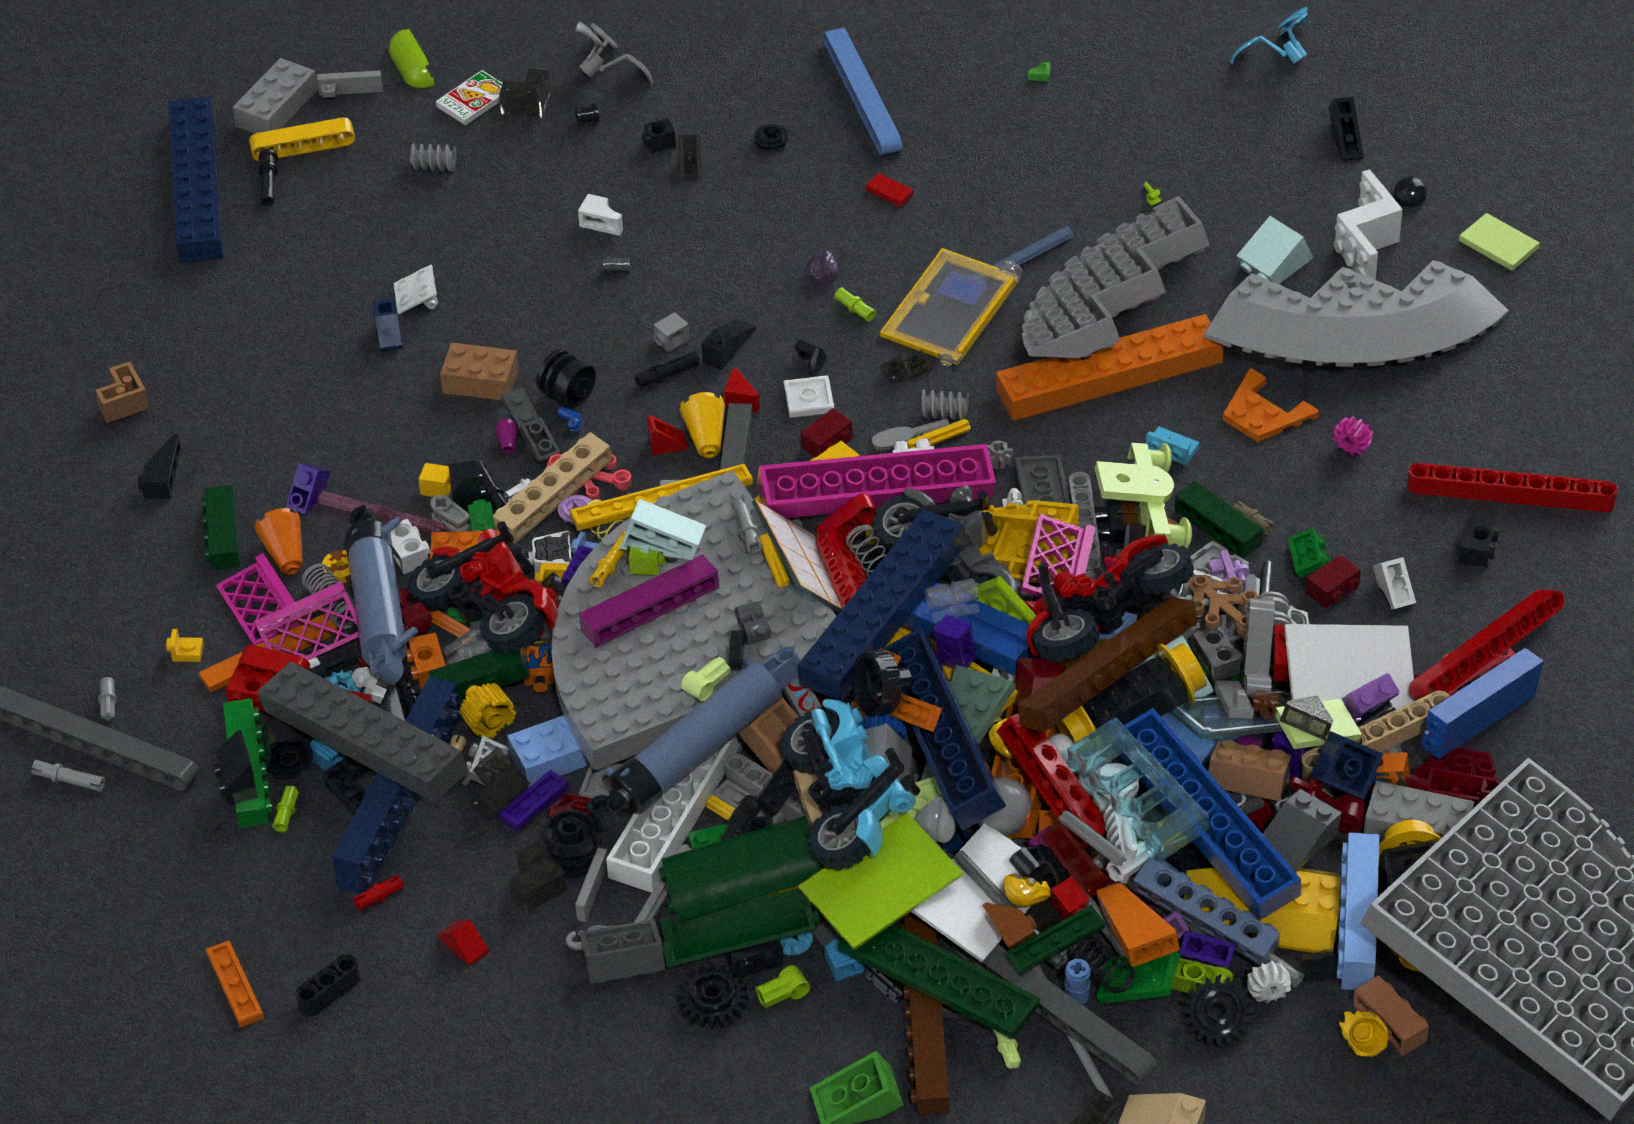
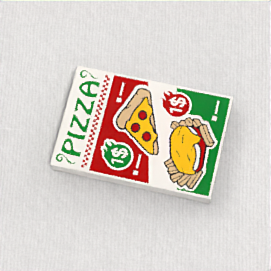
(471, 98)

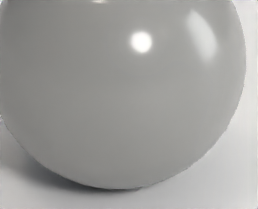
(1013, 816)

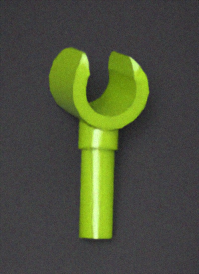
(1152, 196)

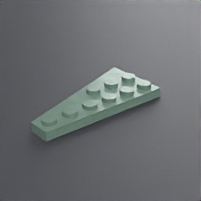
(981, 700)

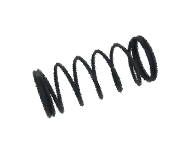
(1106, 982)

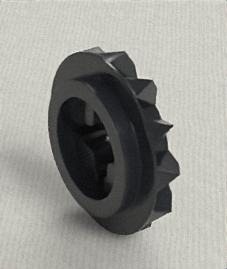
(769, 131)

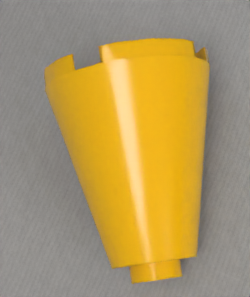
(704, 422)

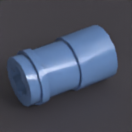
(1077, 980)

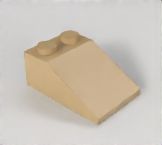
(1163, 1109)

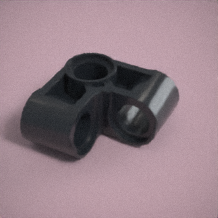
(1039, 863)

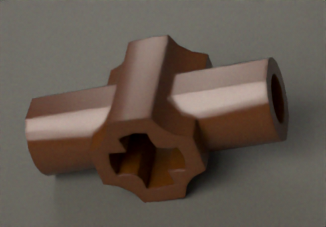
(1264, 703)

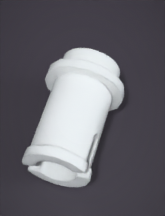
(516, 489)

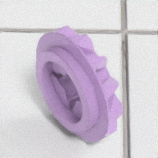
(569, 503)

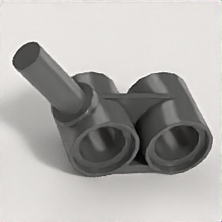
(752, 621)

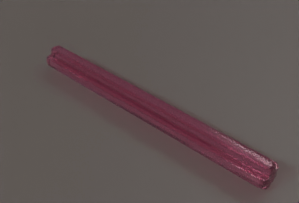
(386, 514)

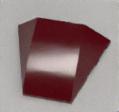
(1458, 774)

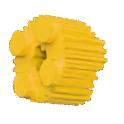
(487, 709)

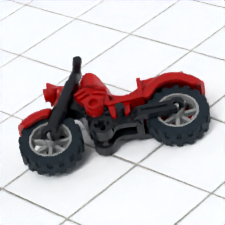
(490, 585)
(1081, 607)

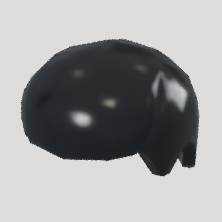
(1410, 191)

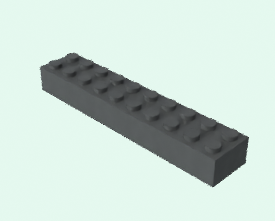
(363, 731)

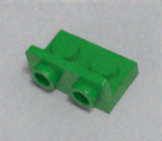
(1308, 552)

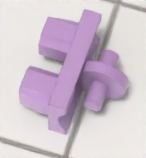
(1224, 565)

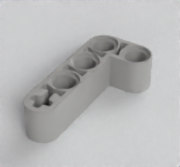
(1257, 646)

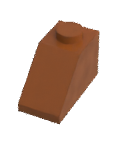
(1011, 924)

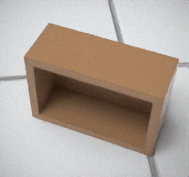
(479, 371)
(766, 733)
(1250, 769)

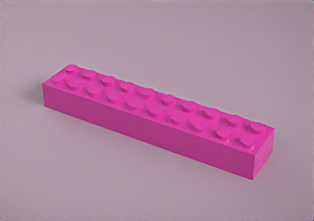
(829, 484)

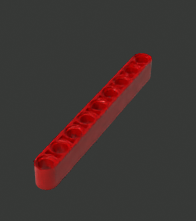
(1512, 487)
(1488, 644)

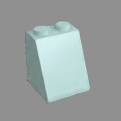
(1274, 252)

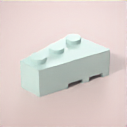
(662, 531)

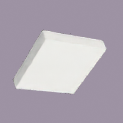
(808, 396)

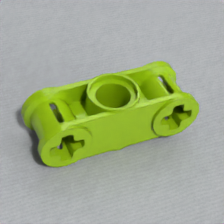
(1191, 972)

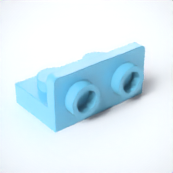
(1181, 447)

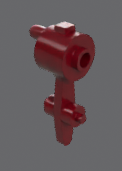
(415, 614)
(1351, 806)

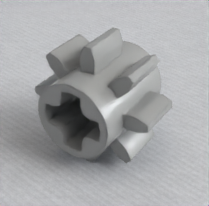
(999, 454)

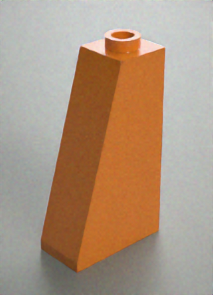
(1136, 926)

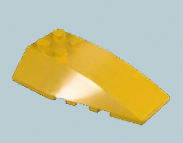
(1016, 530)
(1304, 923)

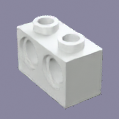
(408, 547)

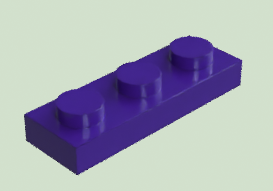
(533, 800)

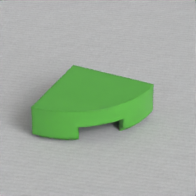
(1040, 73)

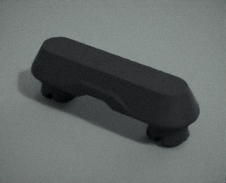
(738, 819)

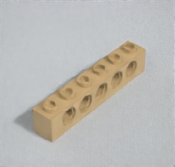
(553, 486)

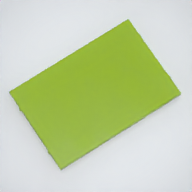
(882, 887)

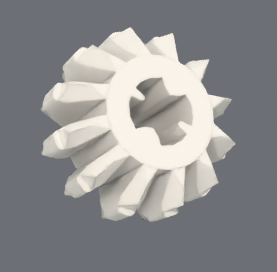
(1269, 982)

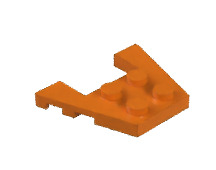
(1258, 416)

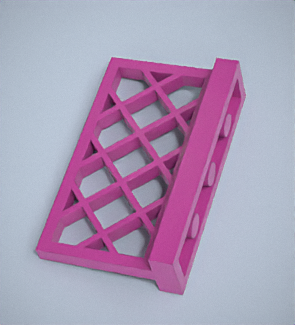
(1079, 553)
(275, 588)
(306, 607)

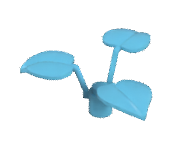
(1292, 48)

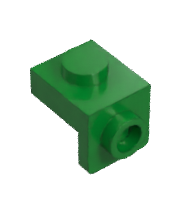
(481, 515)

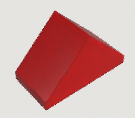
(740, 391)
(664, 437)
(464, 941)

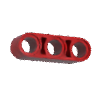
(853, 514)
(268, 660)

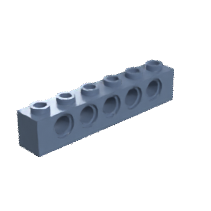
(1256, 949)

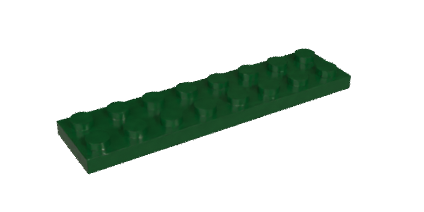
(946, 979)

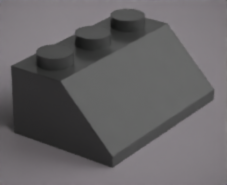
(622, 951)

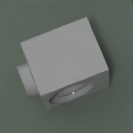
(671, 332)

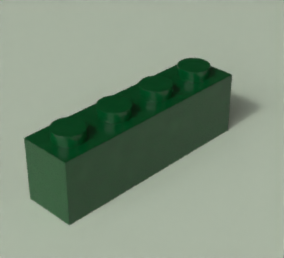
(1219, 519)
(221, 526)
(484, 669)

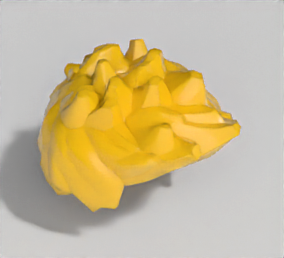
(1365, 1033)

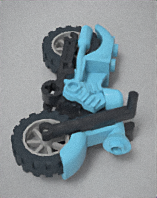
(856, 787)

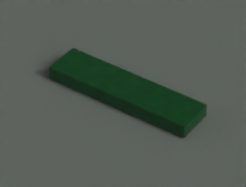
(1055, 940)

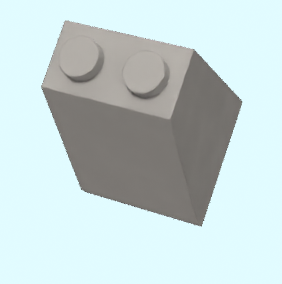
(884, 737)

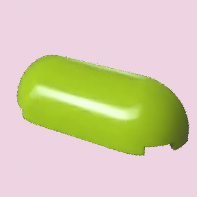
(410, 60)

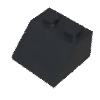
(235, 770)

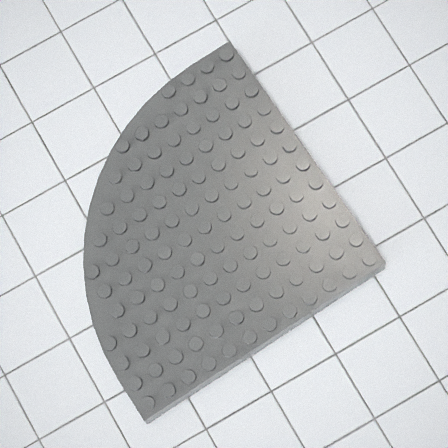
(631, 686)
(1529, 930)

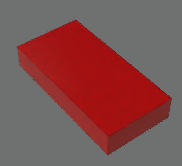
(889, 190)

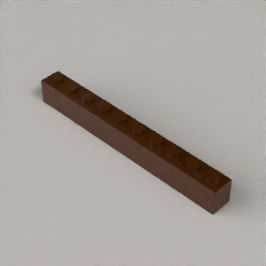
(1107, 664)
(927, 1037)

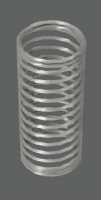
(316, 586)

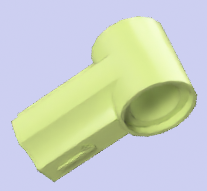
(703, 682)

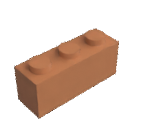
(1405, 1026)

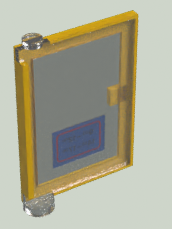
(951, 305)

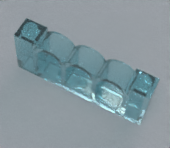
(1160, 837)

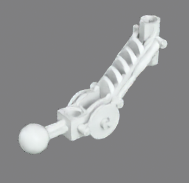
(1118, 827)

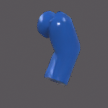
(574, 418)

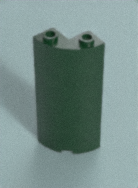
(739, 868)
(738, 927)

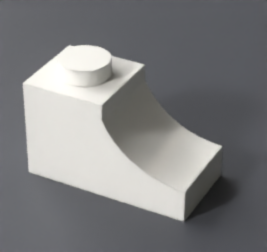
(597, 215)
(1395, 582)

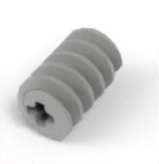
(432, 158)
(944, 405)

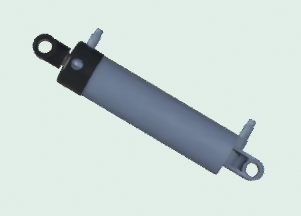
(377, 594)
(695, 737)

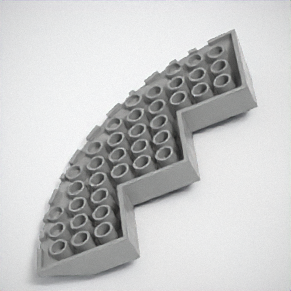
(1115, 275)
(1357, 317)

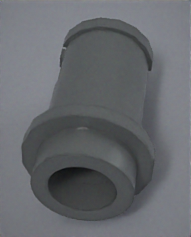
(616, 264)

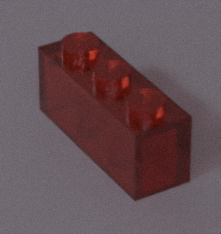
(1075, 858)

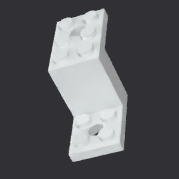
(1368, 226)

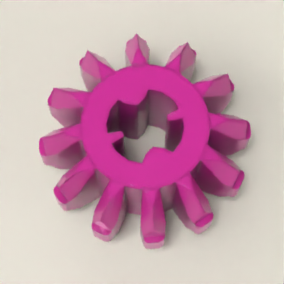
(1352, 435)

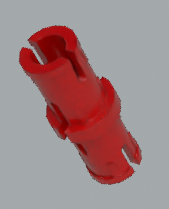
(378, 892)

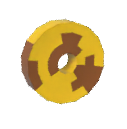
(333, 561)

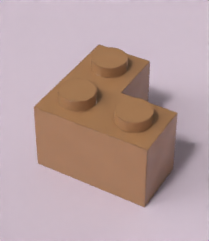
(124, 395)

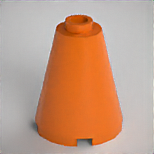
(282, 539)

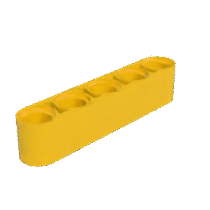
(303, 138)

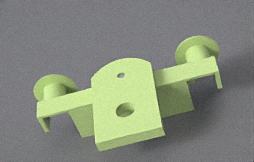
(1147, 485)

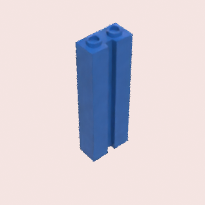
(997, 636)
(1481, 703)

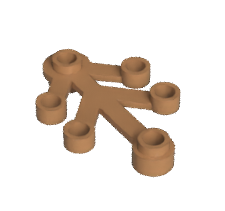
(1203, 586)

